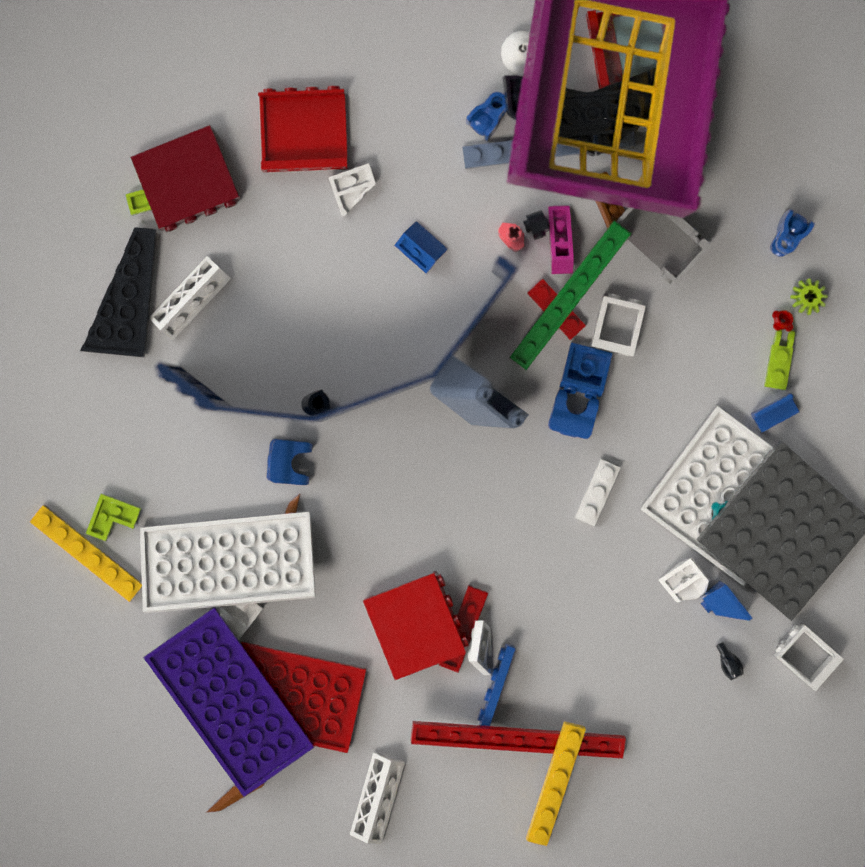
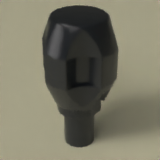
(730, 663)

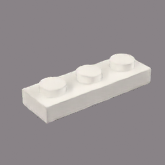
(597, 492)

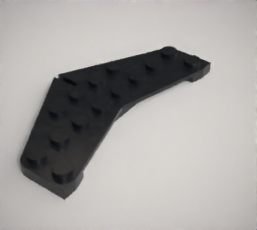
(590, 112)

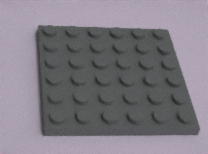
(784, 530)

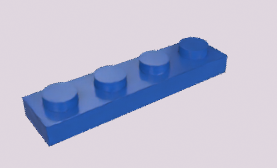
(498, 677)

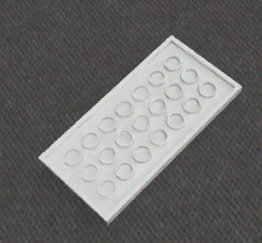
(227, 562)

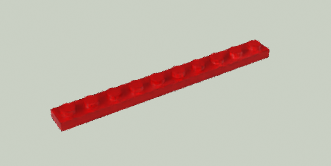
(511, 739)

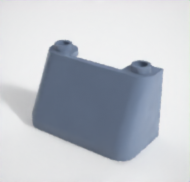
(474, 397)

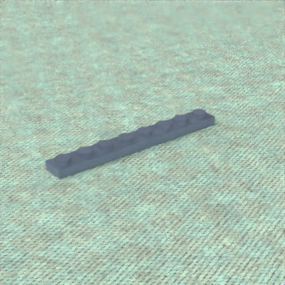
(500, 152)

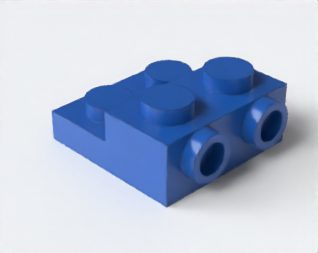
(585, 371)

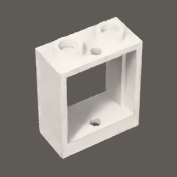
(614, 347)
(826, 667)

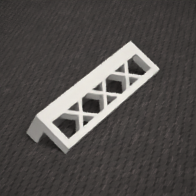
(191, 300)
(380, 801)

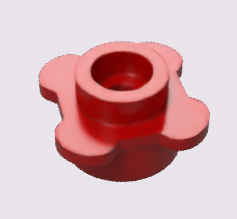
(783, 315)

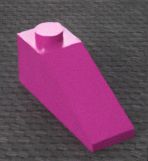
(560, 240)

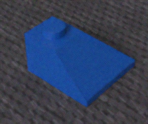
(724, 603)

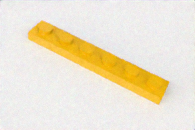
(86, 553)
(555, 783)

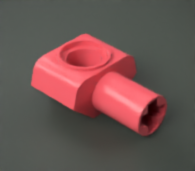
(512, 236)

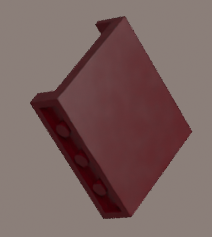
(185, 179)

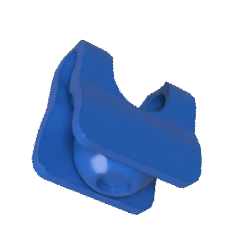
(484, 117)
(791, 230)
(572, 424)
(280, 458)

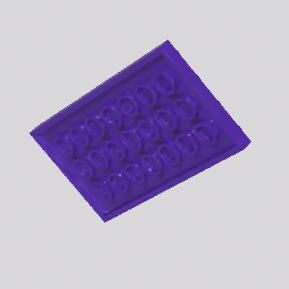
(229, 701)

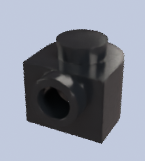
(536, 224)
(315, 403)

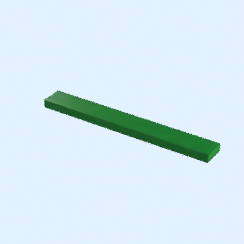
(570, 295)

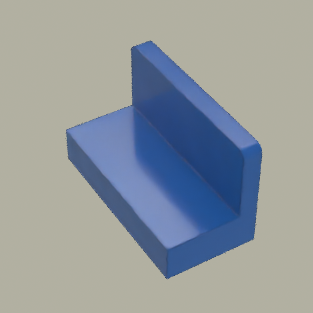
(420, 247)
(775, 412)

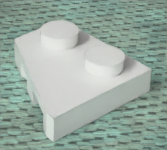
(351, 186)
(480, 647)

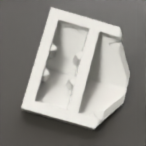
(685, 581)

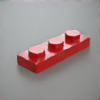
(543, 295)

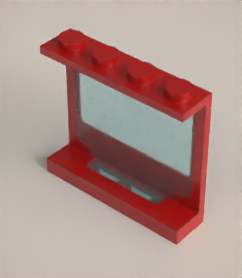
(610, 64)

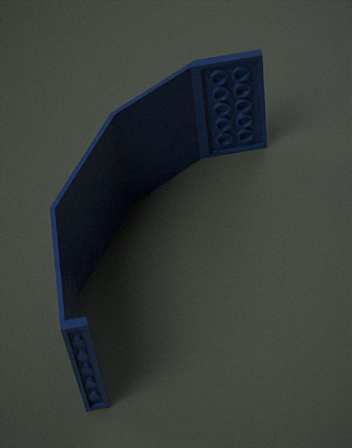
(208, 400)

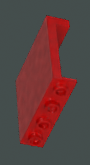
(303, 129)
(416, 625)

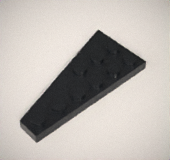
(124, 310)

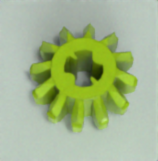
(813, 303)

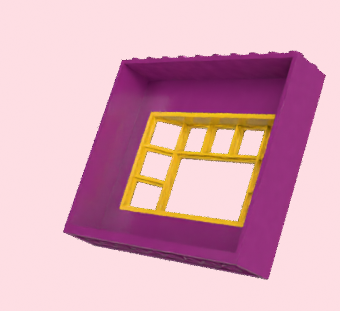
(677, 113)

